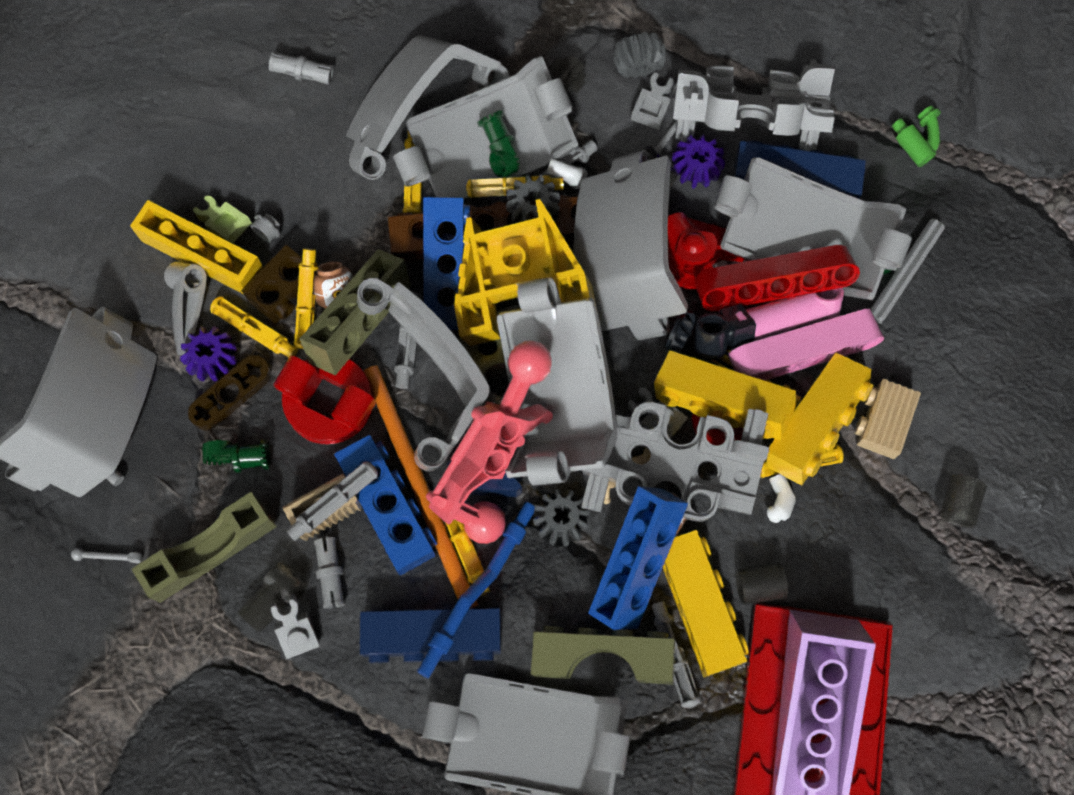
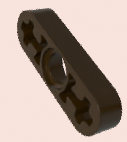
(230, 378)

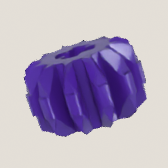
(698, 161)
(201, 364)

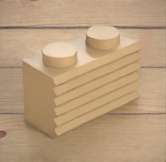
(887, 418)
(301, 504)

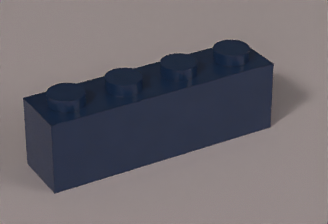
(836, 172)
(409, 633)

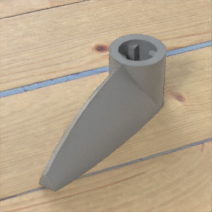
(186, 299)

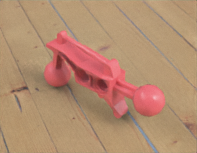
(490, 447)

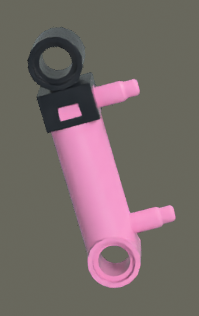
(742, 326)

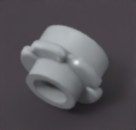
(266, 227)

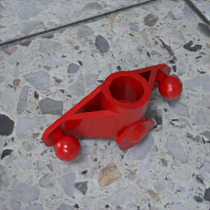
(694, 248)

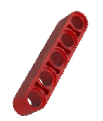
(777, 277)

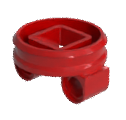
(298, 384)

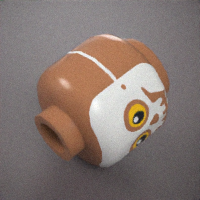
(329, 282)

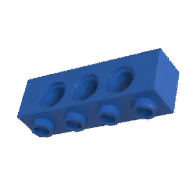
(434, 213)
(403, 553)
(637, 558)

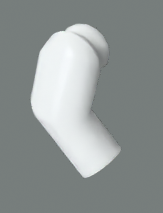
(571, 174)
(784, 501)

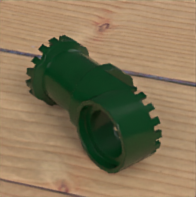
(502, 154)
(241, 456)

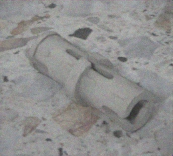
(301, 68)
(329, 573)

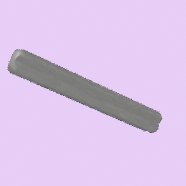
(904, 274)

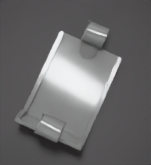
(398, 91)
(454, 148)
(786, 213)
(625, 245)
(443, 349)
(574, 391)
(81, 406)
(530, 738)

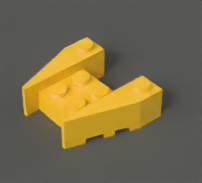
(510, 255)

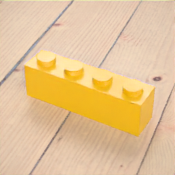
(195, 246)
(723, 393)
(819, 418)
(702, 606)

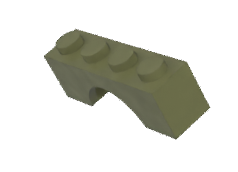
(181, 565)
(559, 653)

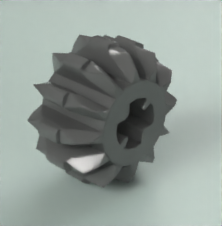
(639, 55)
(523, 193)
(562, 530)

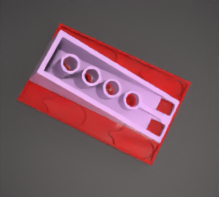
(813, 704)

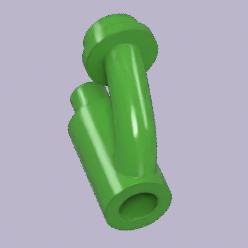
(913, 142)

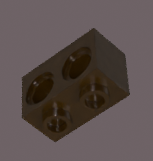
(274, 280)

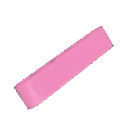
(807, 346)

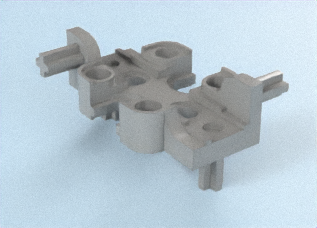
(785, 104)
(736, 462)

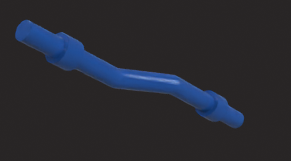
(441, 641)

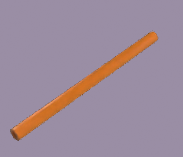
(417, 481)

